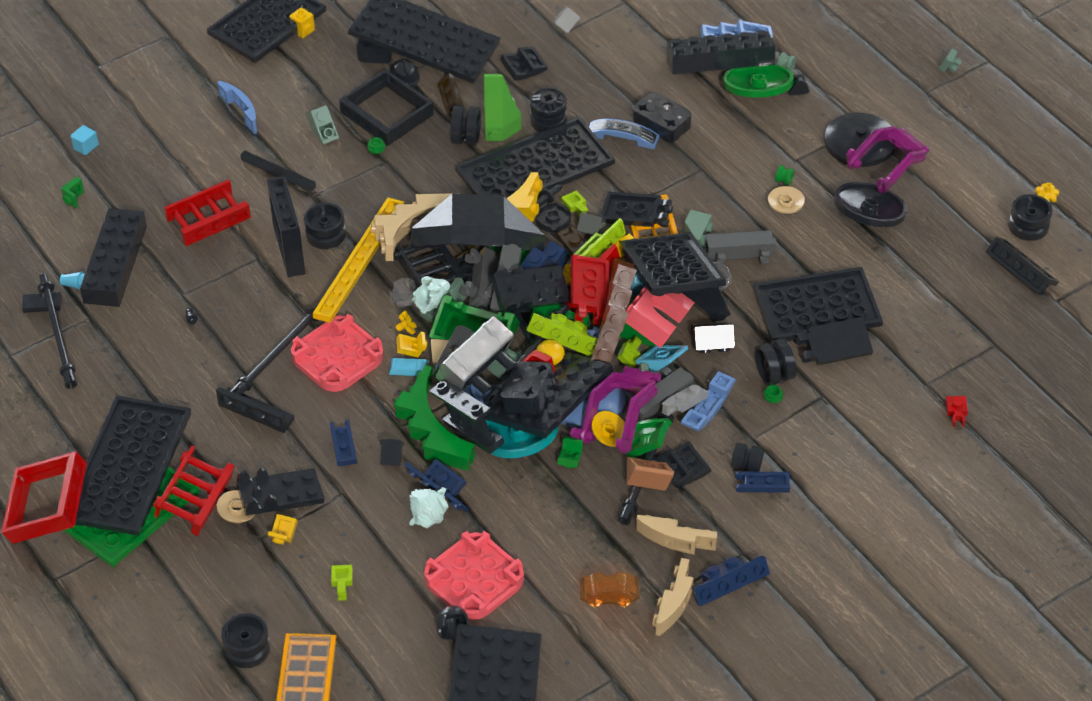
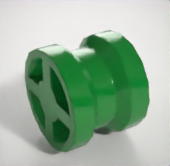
(784, 175)

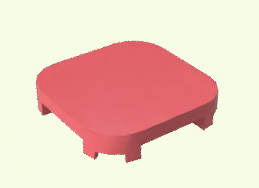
(337, 353)
(474, 575)

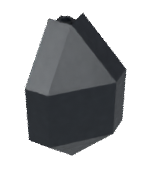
(476, 221)

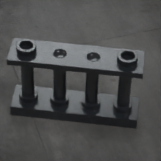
(440, 253)
(467, 416)

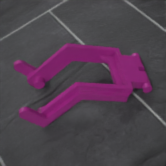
(900, 138)
(630, 380)

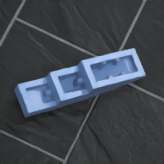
(724, 28)

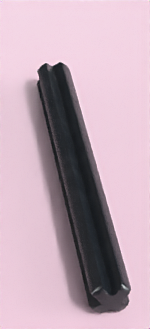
(278, 170)

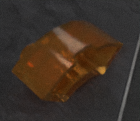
(609, 589)

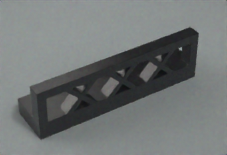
(1021, 265)
(254, 409)

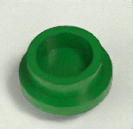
(376, 145)
(773, 394)

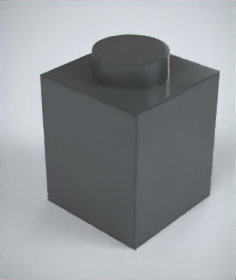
(591, 224)

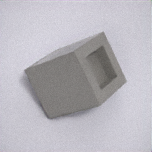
(566, 19)

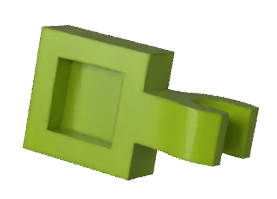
(575, 202)
(628, 353)
(341, 577)

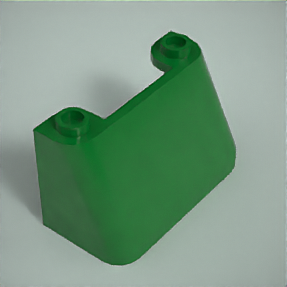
(457, 313)

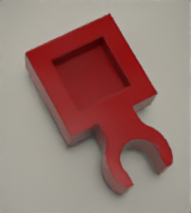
(957, 407)

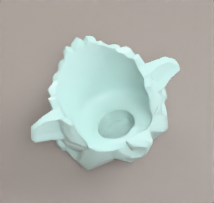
(430, 293)
(428, 507)

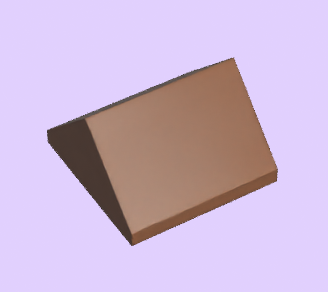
(648, 473)

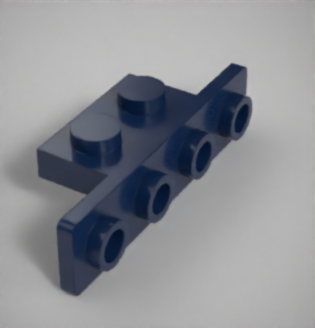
(438, 477)
(729, 577)

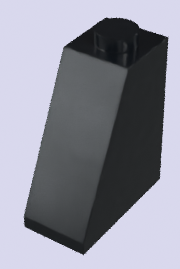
(710, 303)

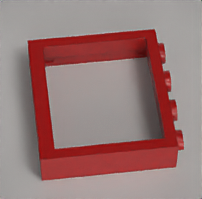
(74, 469)

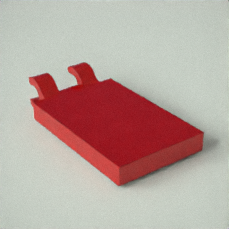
(589, 287)

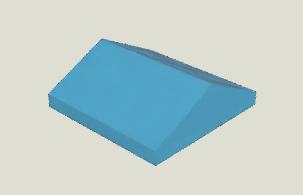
(661, 357)

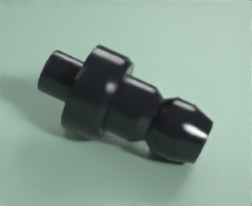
(191, 316)

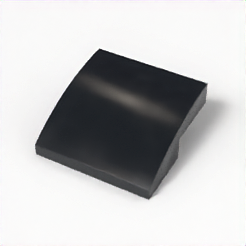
(524, 63)
(685, 463)

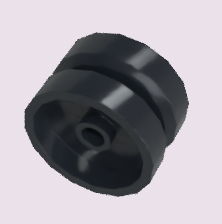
(465, 125)
(1030, 217)
(325, 225)
(775, 362)
(245, 640)

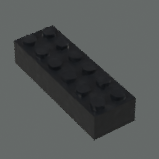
(721, 52)
(113, 257)

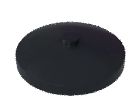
(851, 131)
(868, 206)

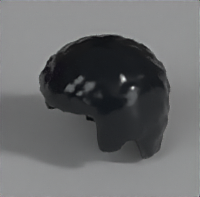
(448, 619)

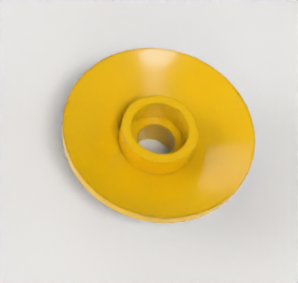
(607, 427)

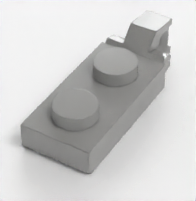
(684, 399)

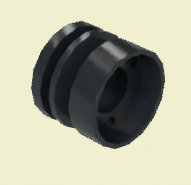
(547, 108)

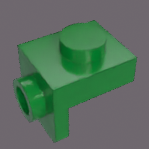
(72, 191)
(571, 452)

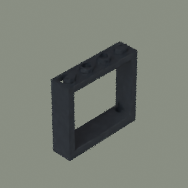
(350, 108)
(286, 226)

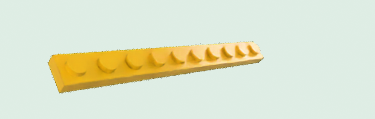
(351, 270)

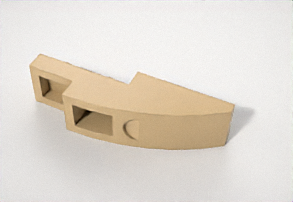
(668, 534)
(675, 599)

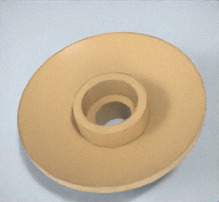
(786, 199)
(231, 508)

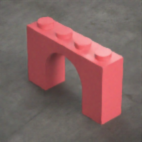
(649, 322)

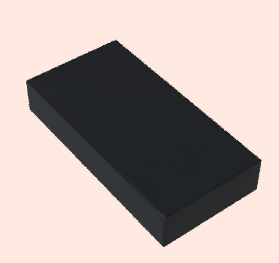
(37, 302)

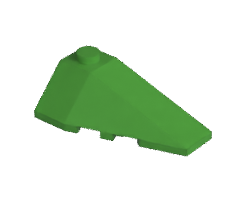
(501, 112)

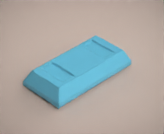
(407, 367)

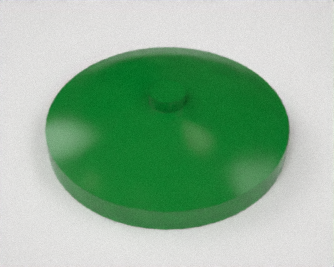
(758, 81)

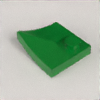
(648, 436)

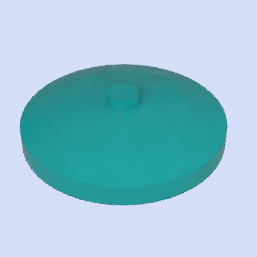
(517, 442)

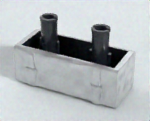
(476, 355)

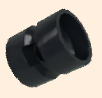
(746, 457)

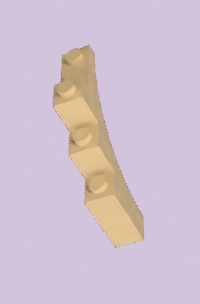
(392, 228)

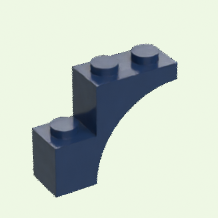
(551, 256)

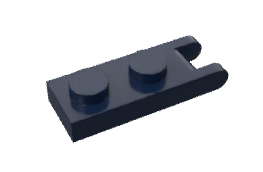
(343, 444)
(763, 482)

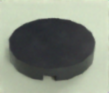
(553, 217)

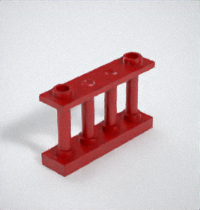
(211, 225)
(205, 505)

